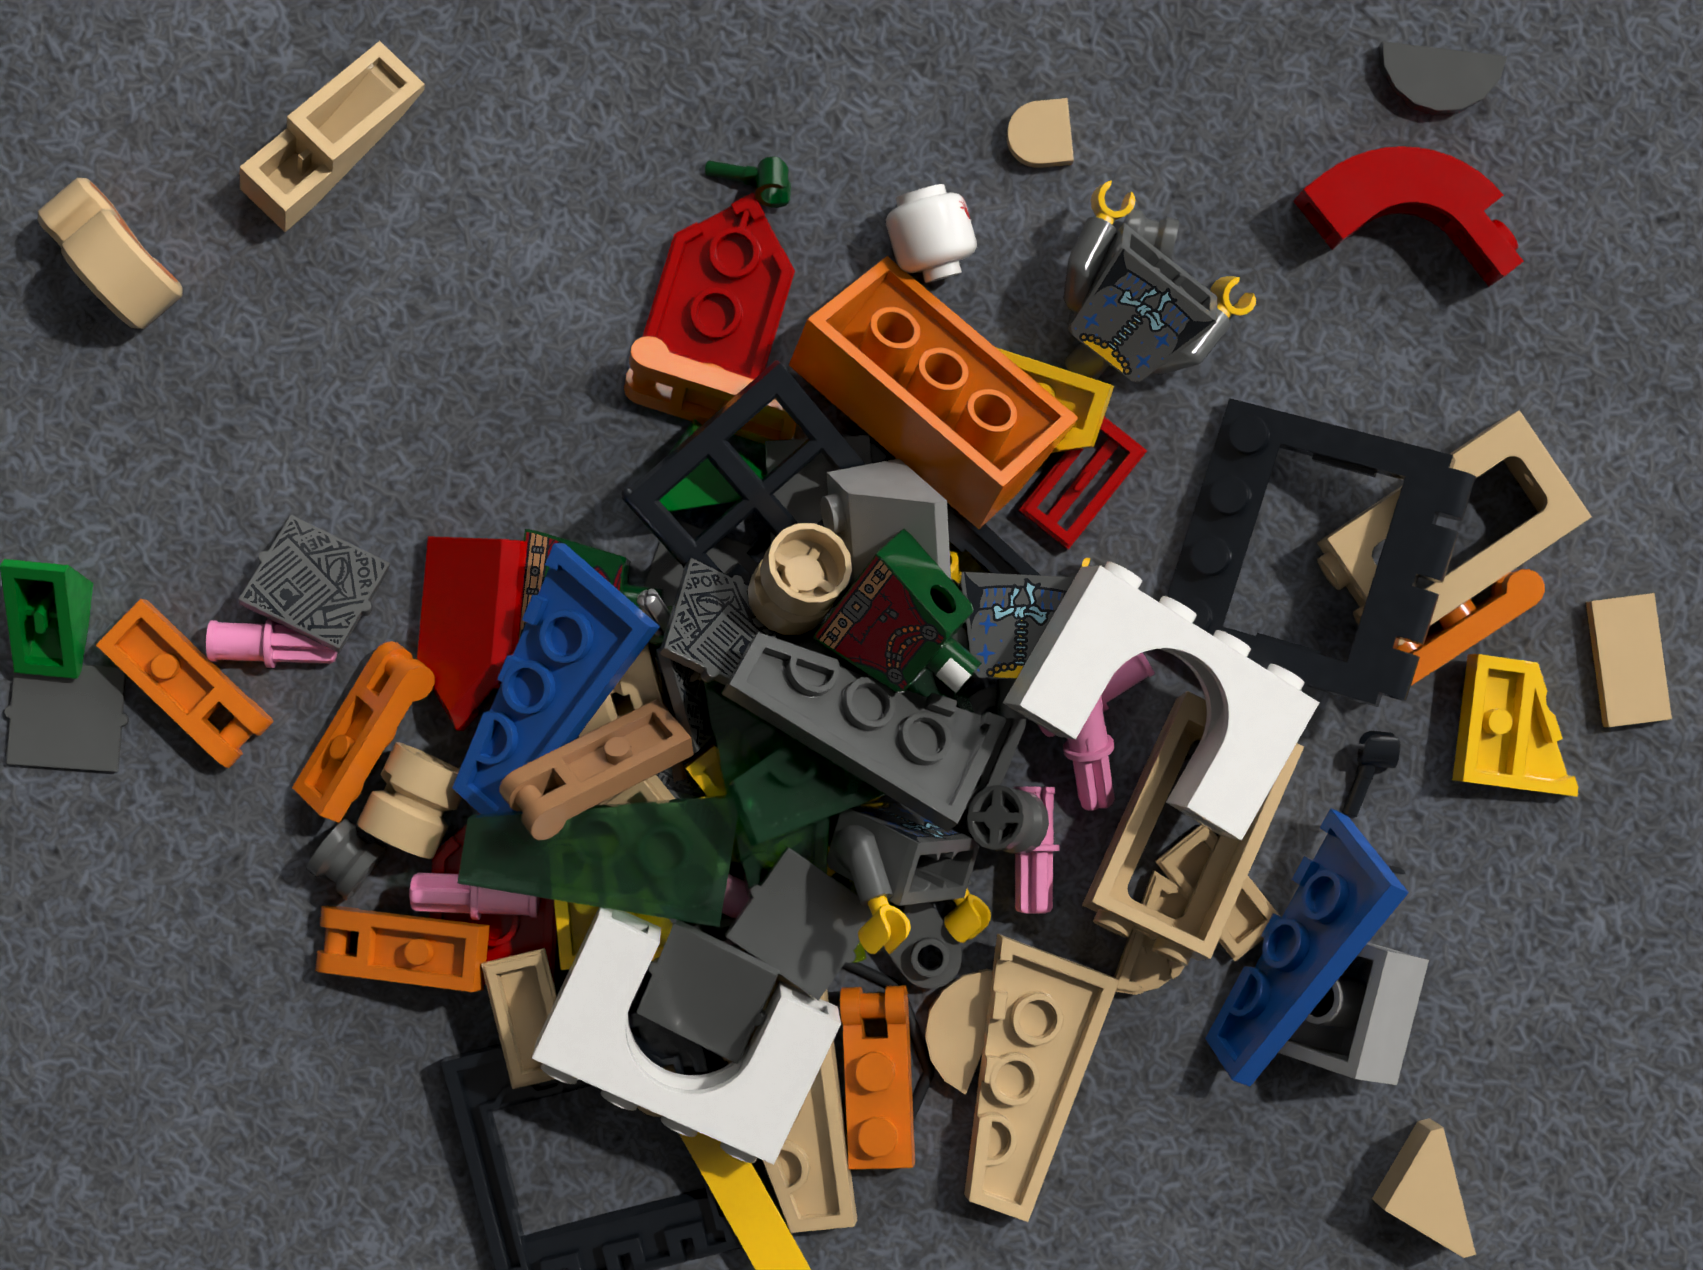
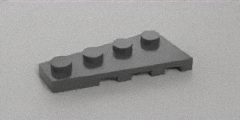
(896, 741)

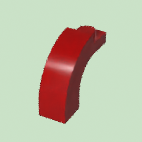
(1419, 185)

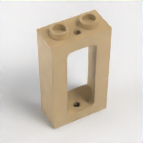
(1349, 548)
(1224, 873)

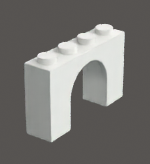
(1251, 710)
(740, 1105)

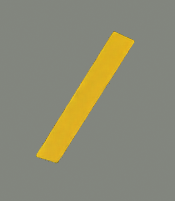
(746, 1206)

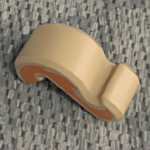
(108, 254)

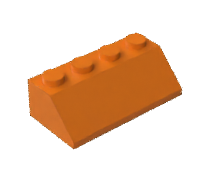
(931, 390)

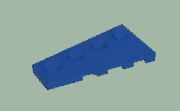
(564, 667)
(1328, 922)

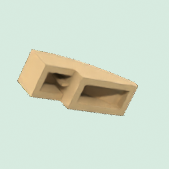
(329, 135)

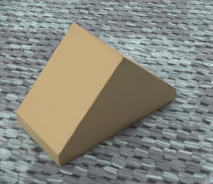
(1425, 1189)

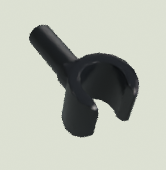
(1380, 750)

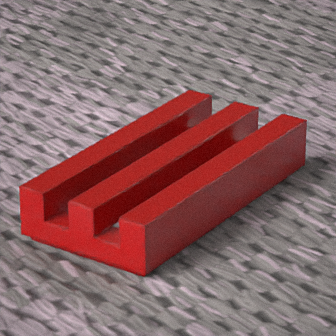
(1049, 522)

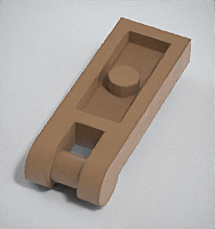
(595, 768)

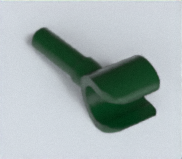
(769, 177)

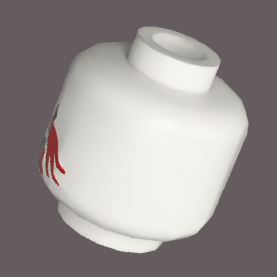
(931, 232)

